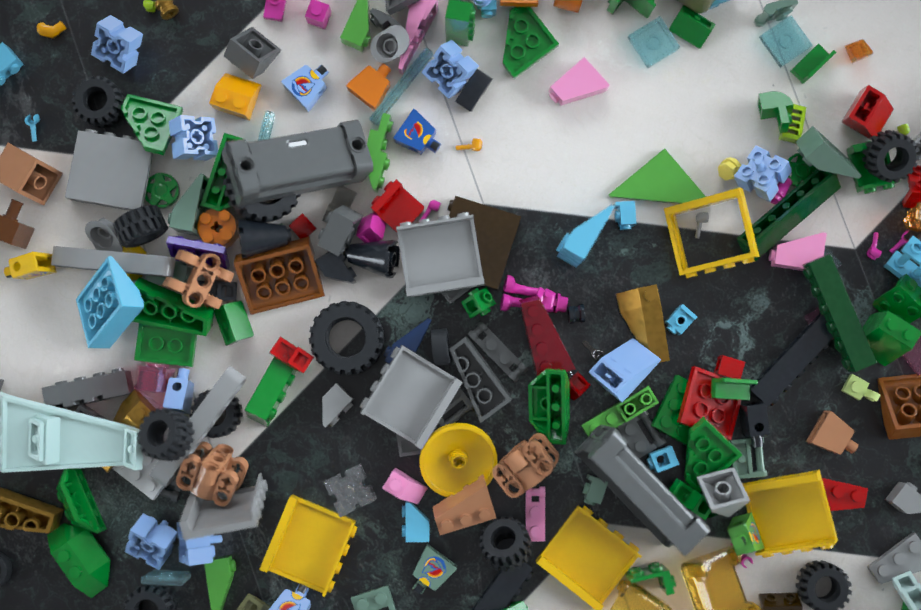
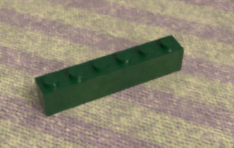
(791, 211)
(839, 313)

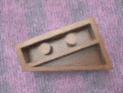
(465, 508)

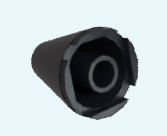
(261, 237)
(376, 256)

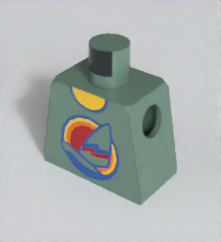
(432, 570)

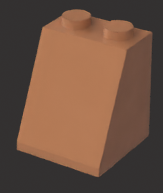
(27, 174)

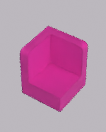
(371, 228)

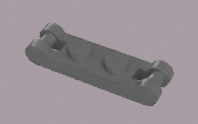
(497, 351)

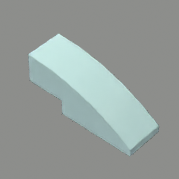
(908, 589)

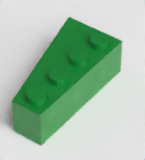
(460, 22)
(167, 310)
(270, 392)

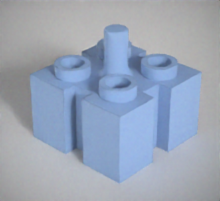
(116, 44)
(450, 69)
(193, 138)
(763, 173)
(151, 541)
(196, 550)

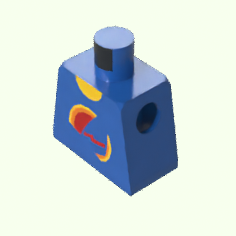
(417, 134)

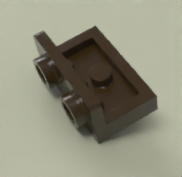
(780, 601)

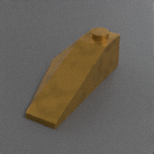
(644, 316)
(132, 412)

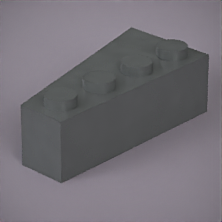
(482, 384)
(89, 390)

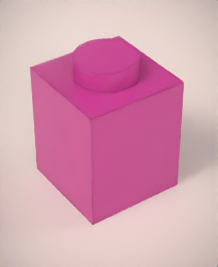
(318, 14)

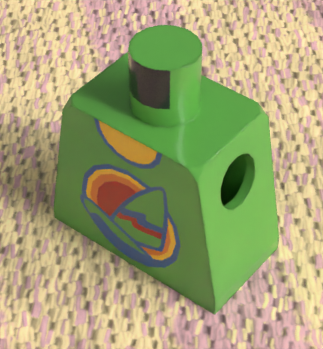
(745, 536)

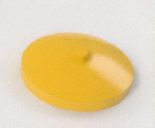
(457, 457)

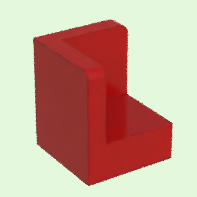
(729, 367)

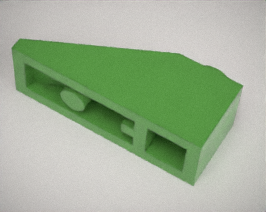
(357, 29)
(219, 579)

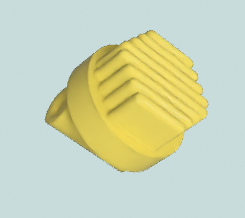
(728, 168)

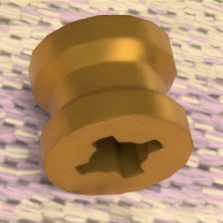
(166, 8)

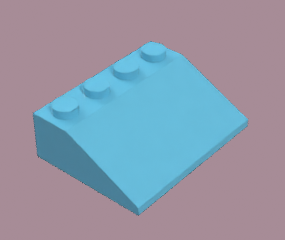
(576, 245)
(108, 305)

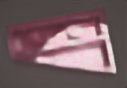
(153, 377)

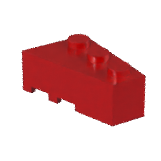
(844, 495)

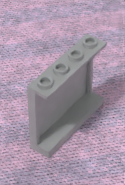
(109, 171)
(440, 255)
(410, 396)
(206, 518)

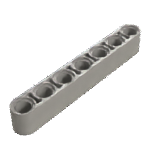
(130, 262)
(203, 421)

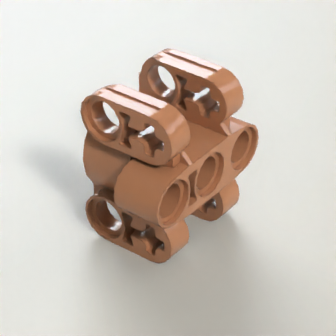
(191, 287)
(526, 465)
(212, 472)

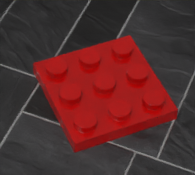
(699, 404)

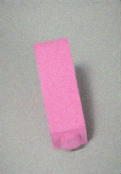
(578, 83)
(798, 252)
(404, 487)

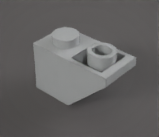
(334, 403)
(905, 498)

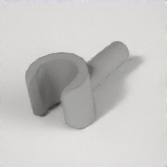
(702, 217)

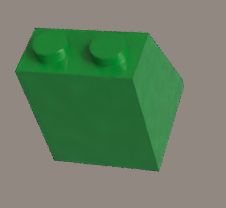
(889, 336)

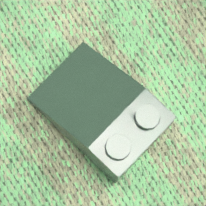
(824, 155)
(188, 209)

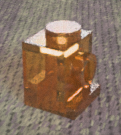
(913, 219)

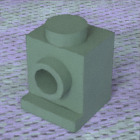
(594, 490)

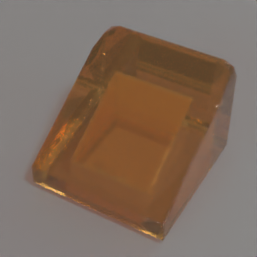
(858, 50)

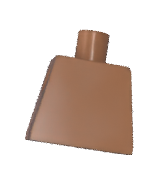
(832, 434)

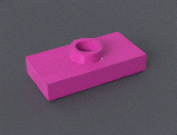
(274, 10)

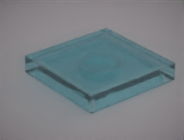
(785, 41)
(653, 42)
(166, 577)

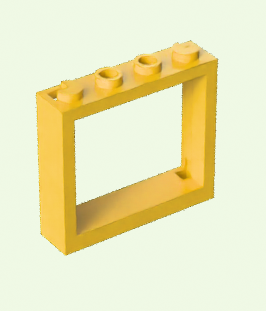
(671, 212)

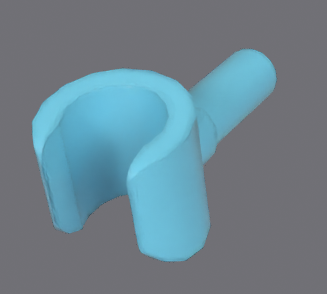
(32, 124)

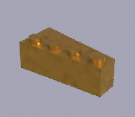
(27, 513)

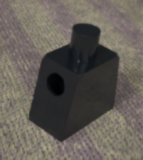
(754, 414)

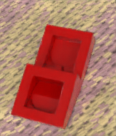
(291, 355)

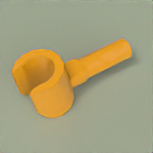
(476, 145)

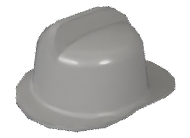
(390, 44)
(103, 235)

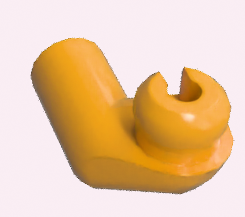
(50, 31)

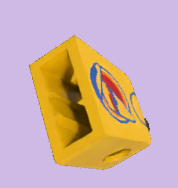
(30, 266)

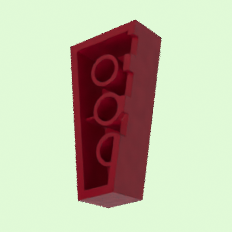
(543, 339)

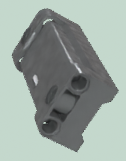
(297, 163)
(641, 490)

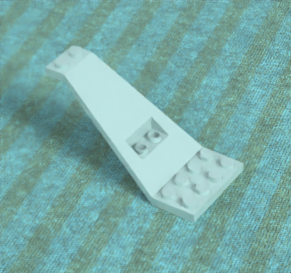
(55, 438)

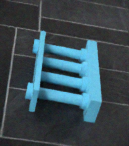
(901, 265)

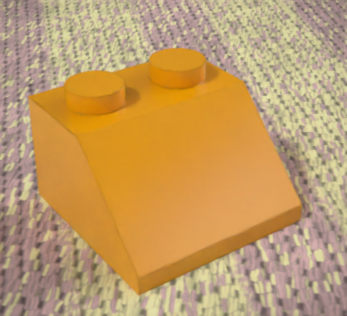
(235, 96)

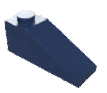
(411, 340)

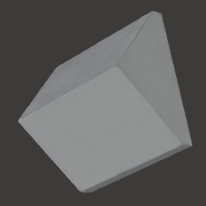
(723, 491)

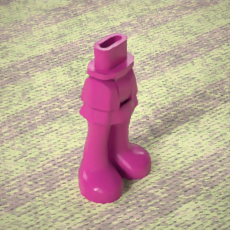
(551, 301)

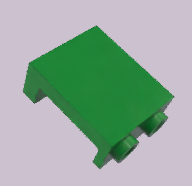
(867, 181)

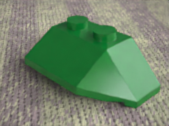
(214, 193)
(550, 404)
(79, 501)
(80, 558)

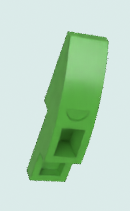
(376, 143)
(622, 412)

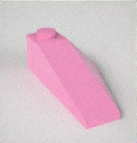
(418, 22)

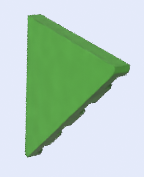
(659, 182)

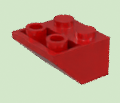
(868, 112)

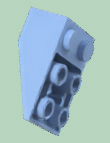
(624, 368)

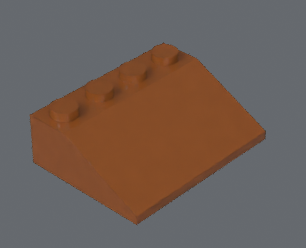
(280, 276)
(901, 405)

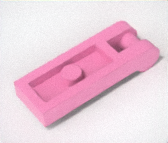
(535, 514)

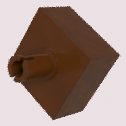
(13, 231)

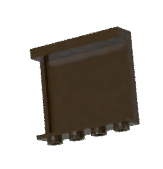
(494, 235)

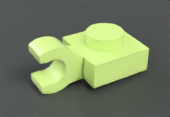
(857, 389)

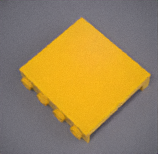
(791, 513)
(309, 544)
(588, 557)

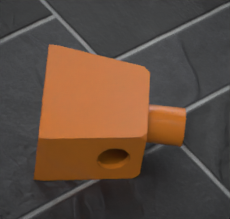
(371, 85)

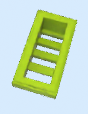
(789, 137)

